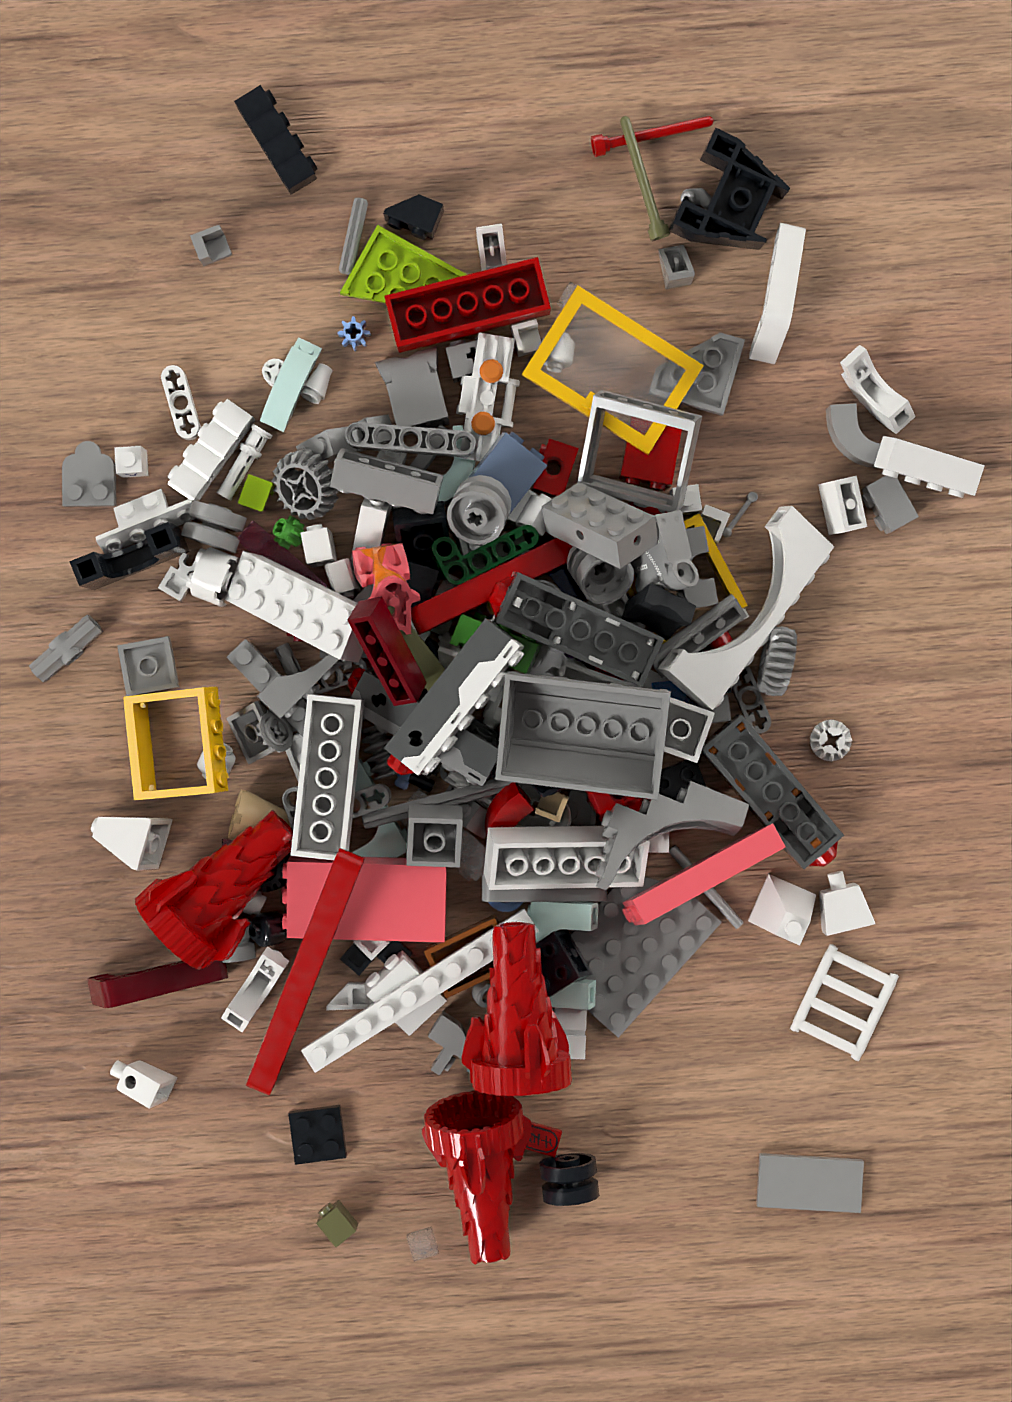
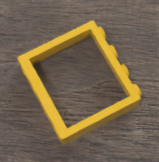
(716, 561)
(141, 745)

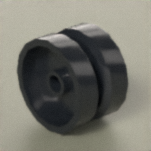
(569, 1179)

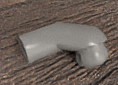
(696, 196)

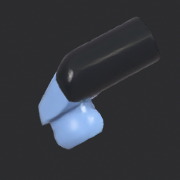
(417, 780)

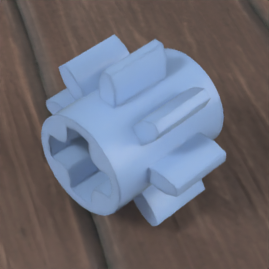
(348, 329)

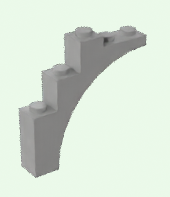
(693, 808)

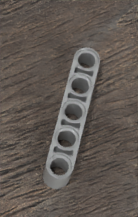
(398, 433)
(542, 895)

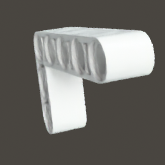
(779, 294)

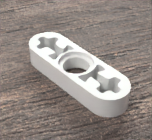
(182, 382)

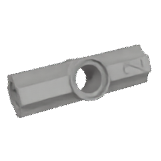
(66, 648)

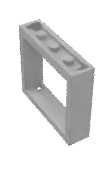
(648, 411)

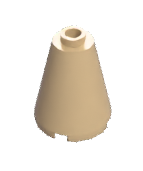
(249, 811)

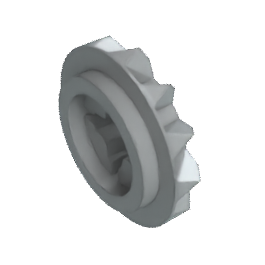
(281, 729)

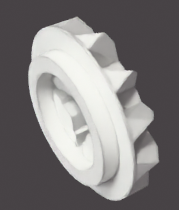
(819, 737)

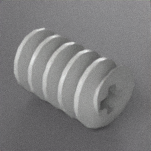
(377, 742)

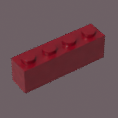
(387, 651)

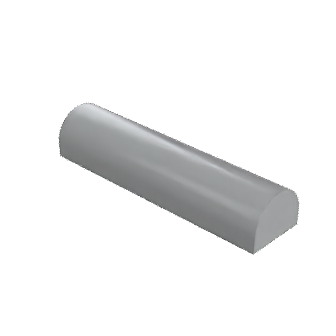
(703, 630)

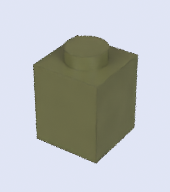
(336, 1222)

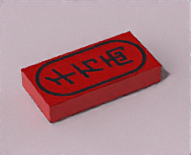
(544, 1139)

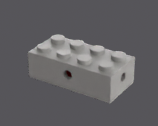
(600, 525)

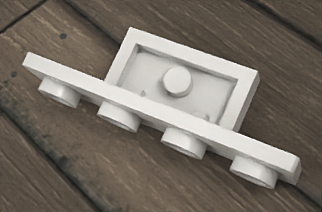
(142, 515)

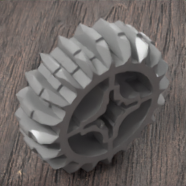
(298, 486)
(777, 661)

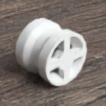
(271, 370)

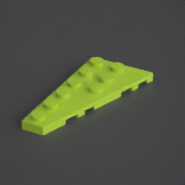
(393, 266)

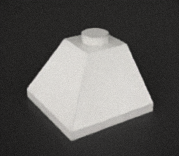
(783, 909)

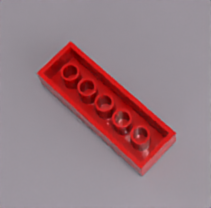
(468, 304)

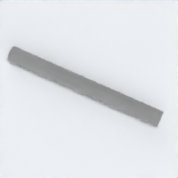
(712, 894)

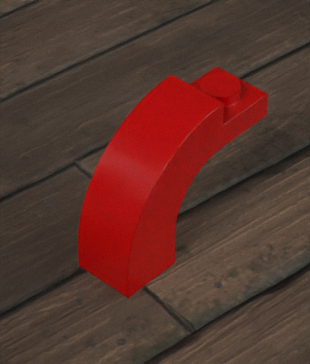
(508, 807)

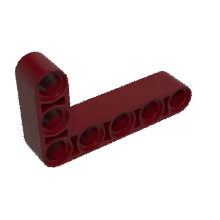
(115, 990)

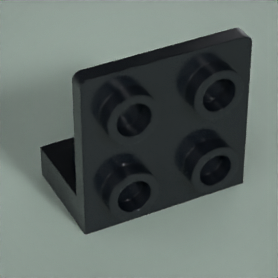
(561, 961)

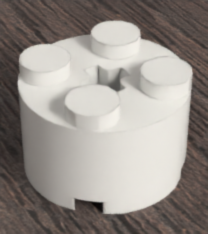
(212, 575)

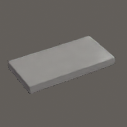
(810, 1183)

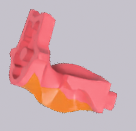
(388, 571)

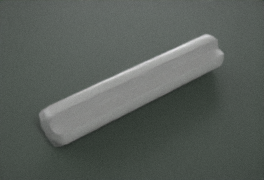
(353, 235)

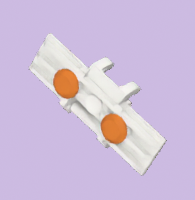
(478, 393)

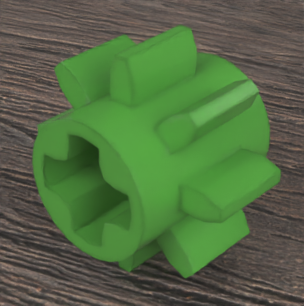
(288, 532)

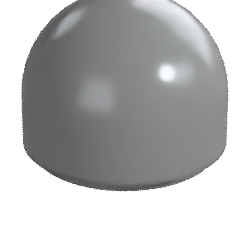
(478, 991)

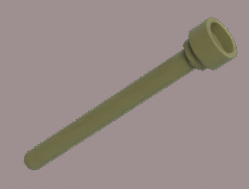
(658, 228)

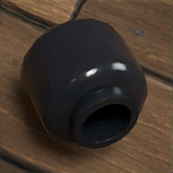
(267, 929)

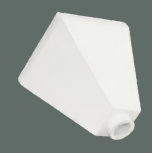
(133, 839)

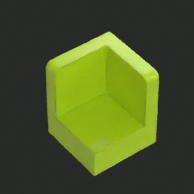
(256, 493)

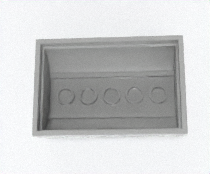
(582, 735)

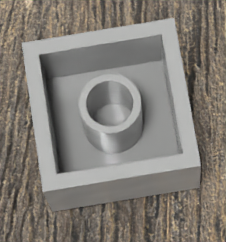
(434, 835)

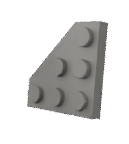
(720, 361)

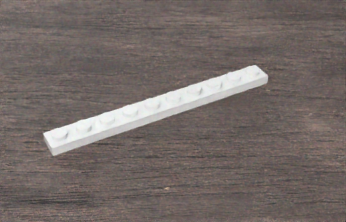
(404, 999)

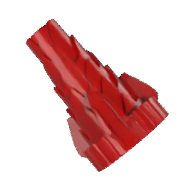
(200, 907)
(520, 1041)
(477, 1142)

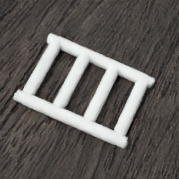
(822, 978)

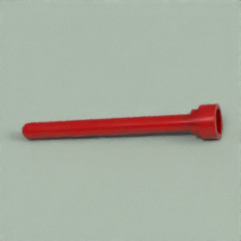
(602, 144)

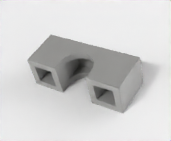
(704, 591)

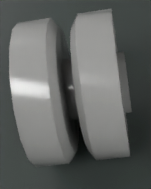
(479, 509)
(214, 525)

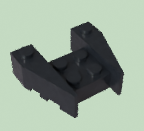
(736, 200)

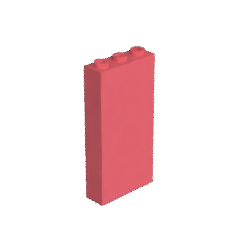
(702, 875)
(385, 904)

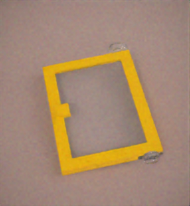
(604, 350)

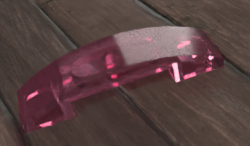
(260, 542)

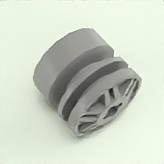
(598, 579)

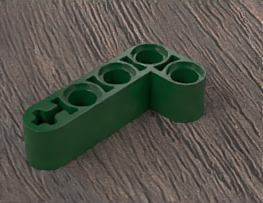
(488, 552)

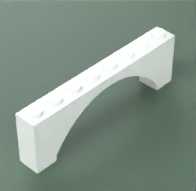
(797, 555)

